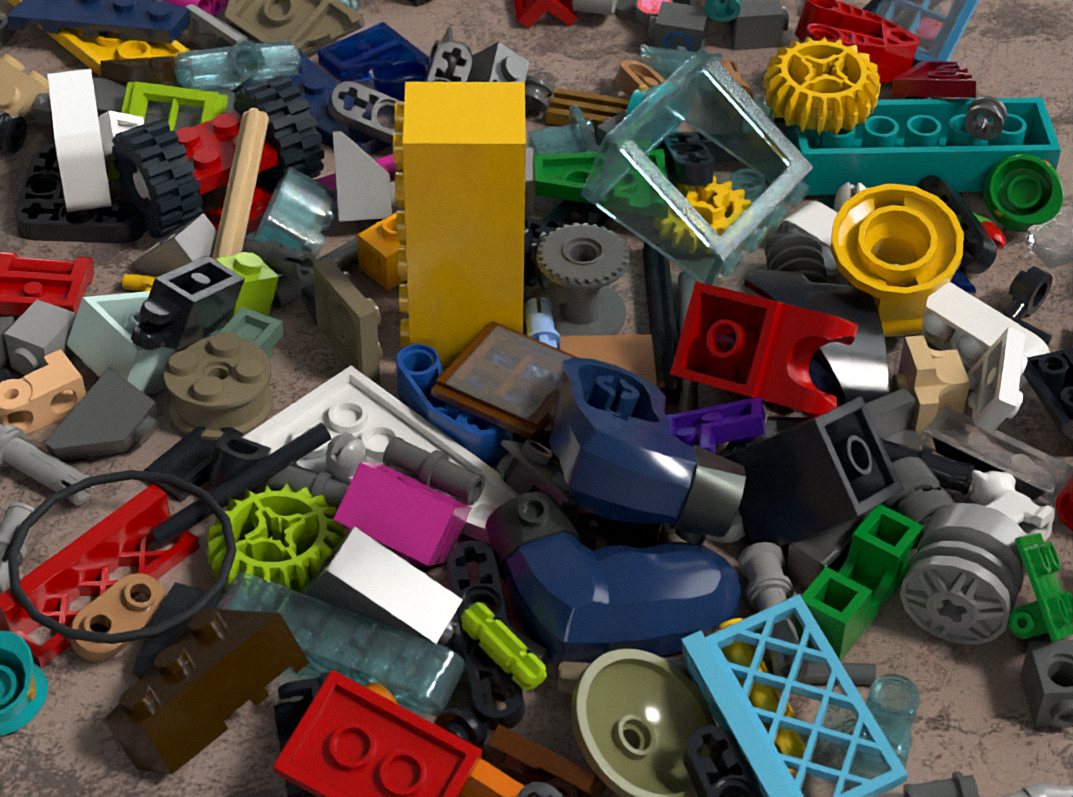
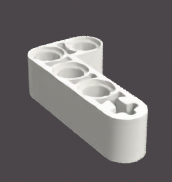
(78, 140)

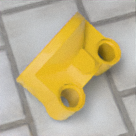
(902, 228)

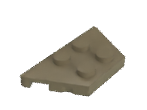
(303, 22)

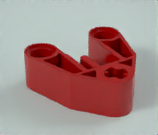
(884, 41)

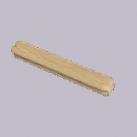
(241, 184)

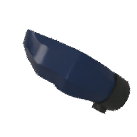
(628, 465)
(606, 598)

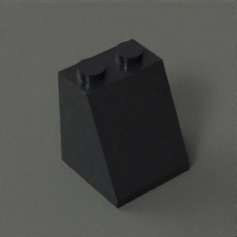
(814, 475)

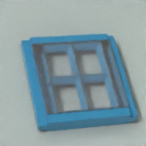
(934, 22)

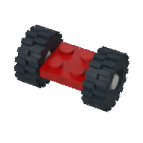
(171, 169)

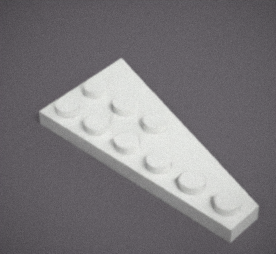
(370, 413)

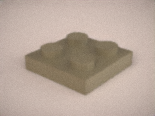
(347, 319)

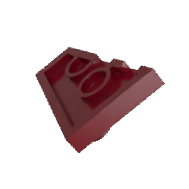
(935, 80)

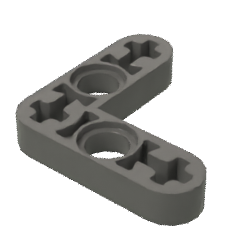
(363, 95)

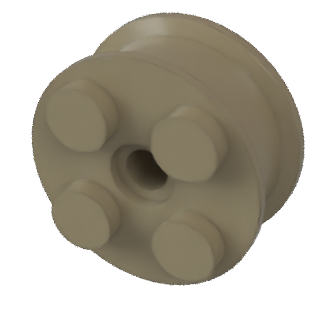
(218, 386)

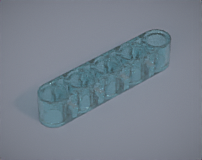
(362, 649)

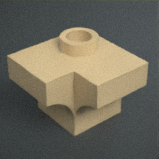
(932, 379)

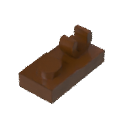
(525, 756)

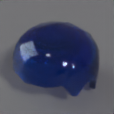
(393, 77)

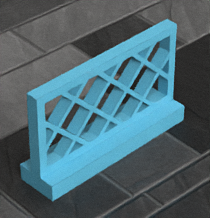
(735, 713)

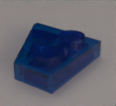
(366, 50)

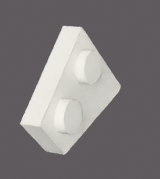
(997, 381)

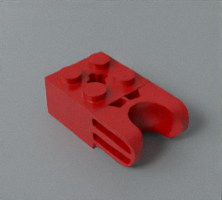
(757, 346)

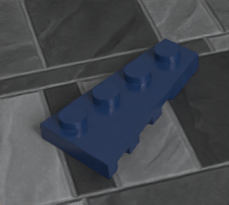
(131, 18)
(317, 88)

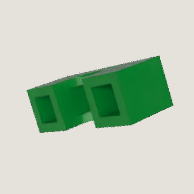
(873, 571)

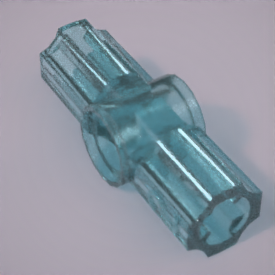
(220, 69)

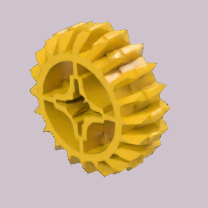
(821, 85)

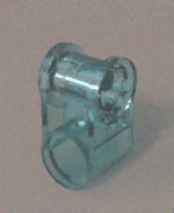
(893, 693)

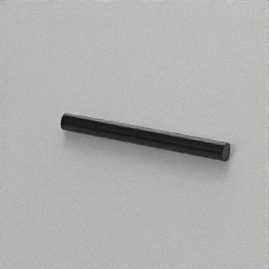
(238, 484)

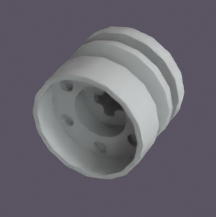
(965, 574)

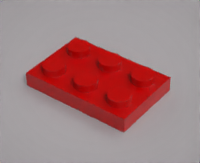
(372, 748)

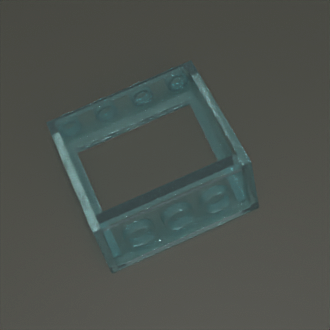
(649, 205)

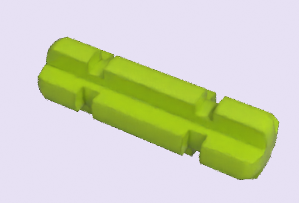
(503, 646)

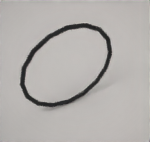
(134, 634)

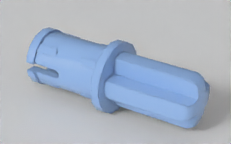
(541, 324)

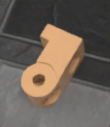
(42, 394)

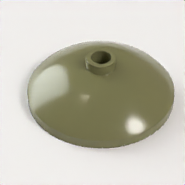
(635, 721)

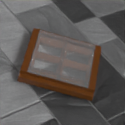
(505, 380)

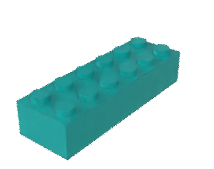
(921, 139)

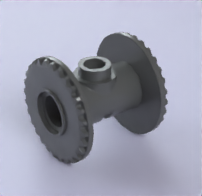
(579, 268)

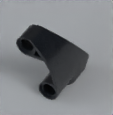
(854, 368)

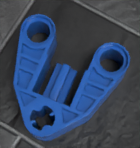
(417, 373)

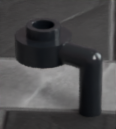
(1028, 293)

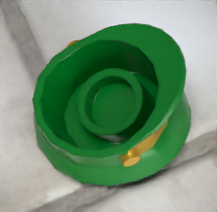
(1023, 191)

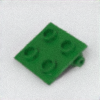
(1053, 607)

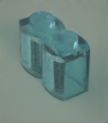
(297, 213)

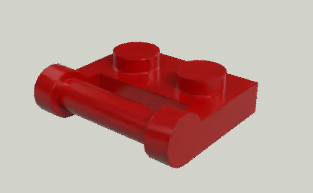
(48, 280)

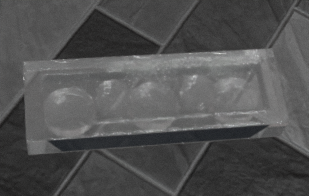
(1035, 472)

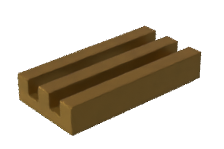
(593, 107)

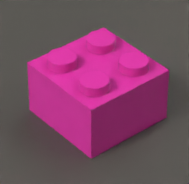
(402, 514)

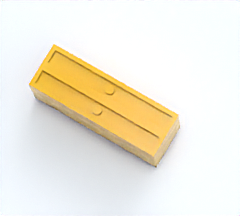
(462, 211)

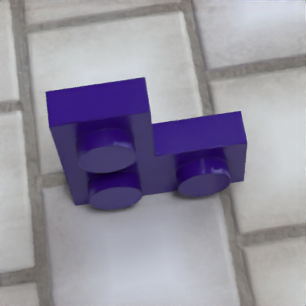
(729, 422)

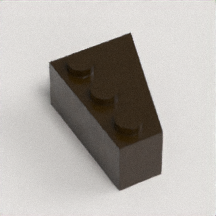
(200, 683)

